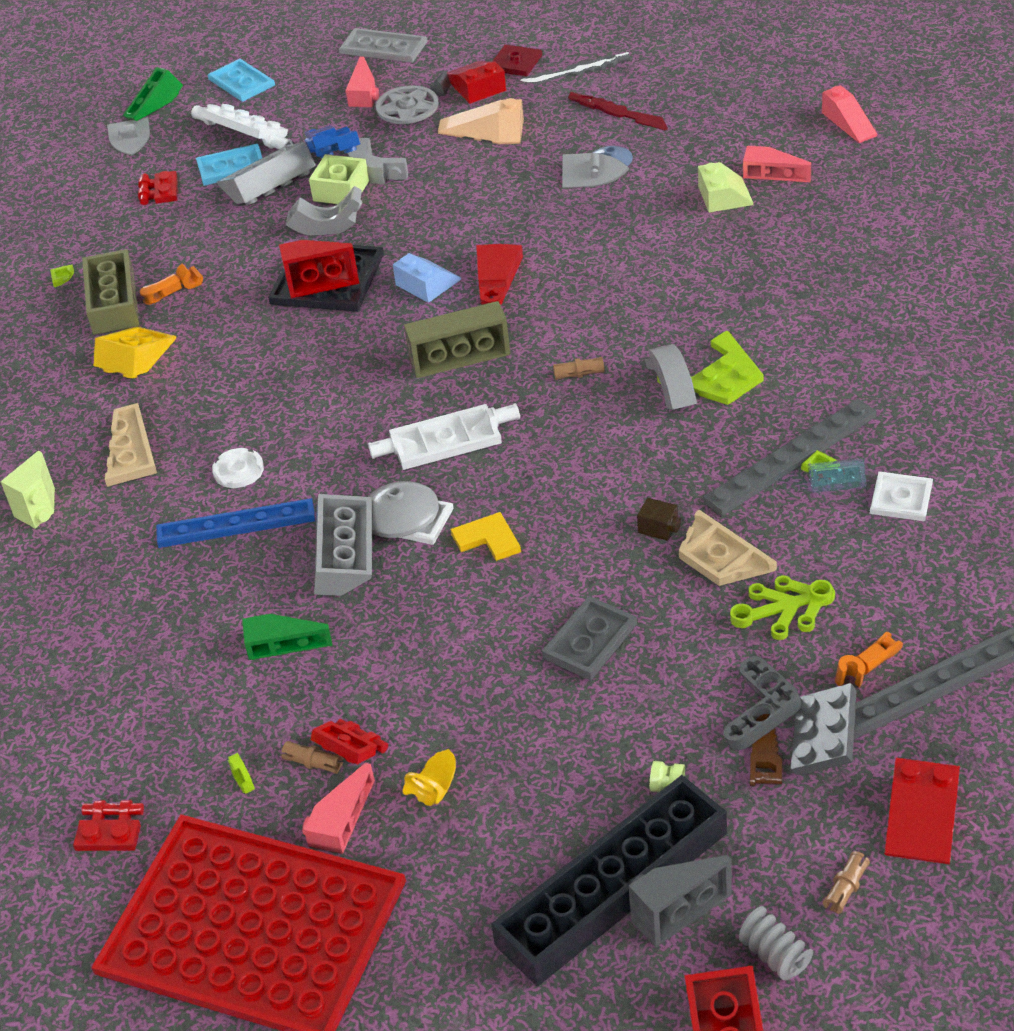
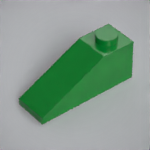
(156, 92)
(279, 635)

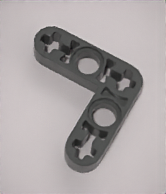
(770, 704)

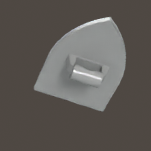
(129, 135)
(590, 170)

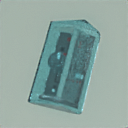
(837, 475)

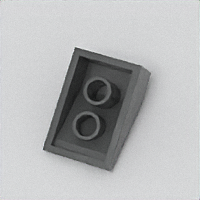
(678, 895)

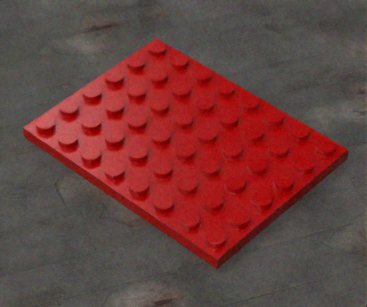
(251, 927)

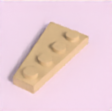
(129, 447)

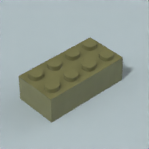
(110, 292)
(457, 339)

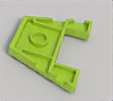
(729, 375)

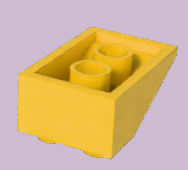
(130, 350)

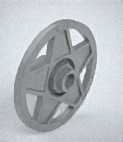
(407, 105)

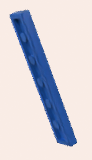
(235, 523)

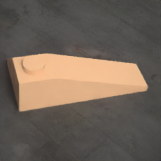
(494, 122)

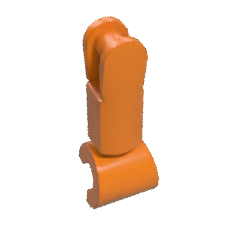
(155, 292)
(867, 660)

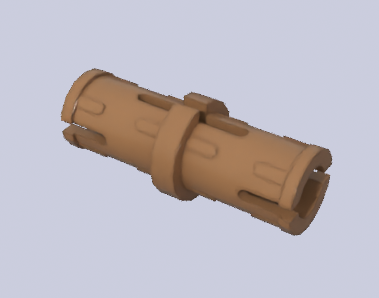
(578, 368)
(311, 757)
(846, 882)

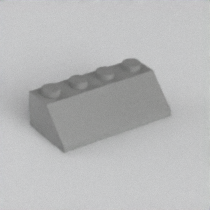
(268, 173)
(342, 543)

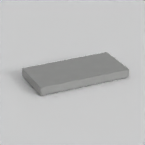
(383, 45)

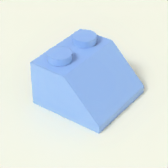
(422, 277)

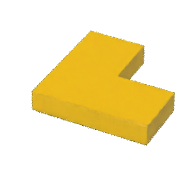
(490, 531)

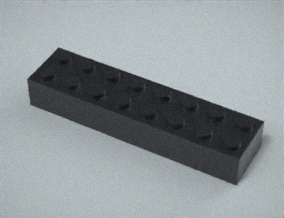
(593, 888)

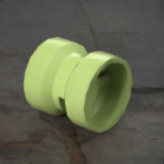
(663, 775)

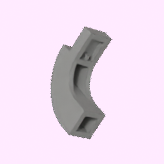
(380, 168)
(321, 221)
(673, 376)

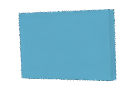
(241, 80)
(221, 164)

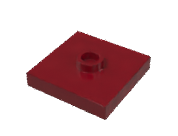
(517, 59)

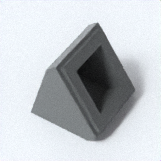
(441, 84)

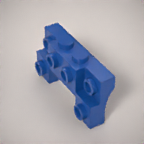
(328, 139)

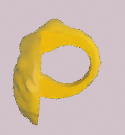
(433, 780)

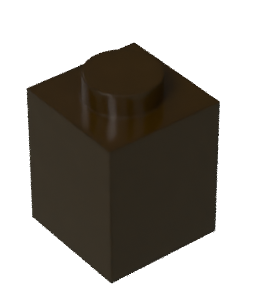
(658, 519)

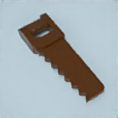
(766, 755)

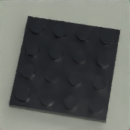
(345, 298)

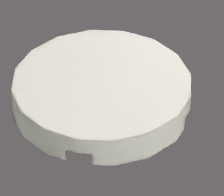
(245, 470)

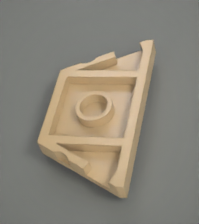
(721, 553)

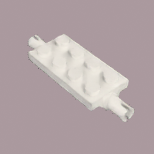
(240, 120)
(445, 435)

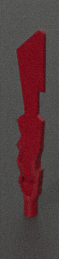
(618, 110)

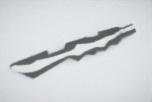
(577, 69)

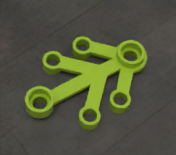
(816, 595)

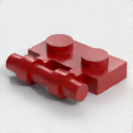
(164, 184)
(348, 740)
(108, 834)

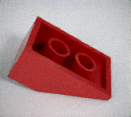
(478, 80)
(318, 266)
(922, 811)
(724, 1000)

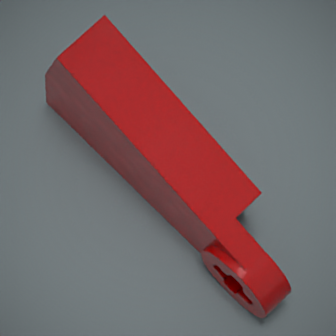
(496, 270)

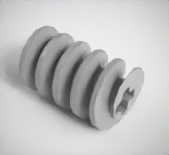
(772, 946)

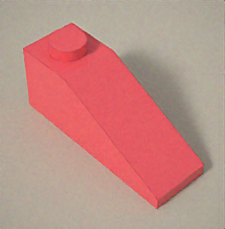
(361, 87)
(847, 114)
(774, 165)
(338, 812)

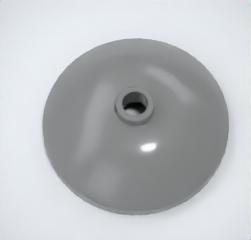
(402, 509)

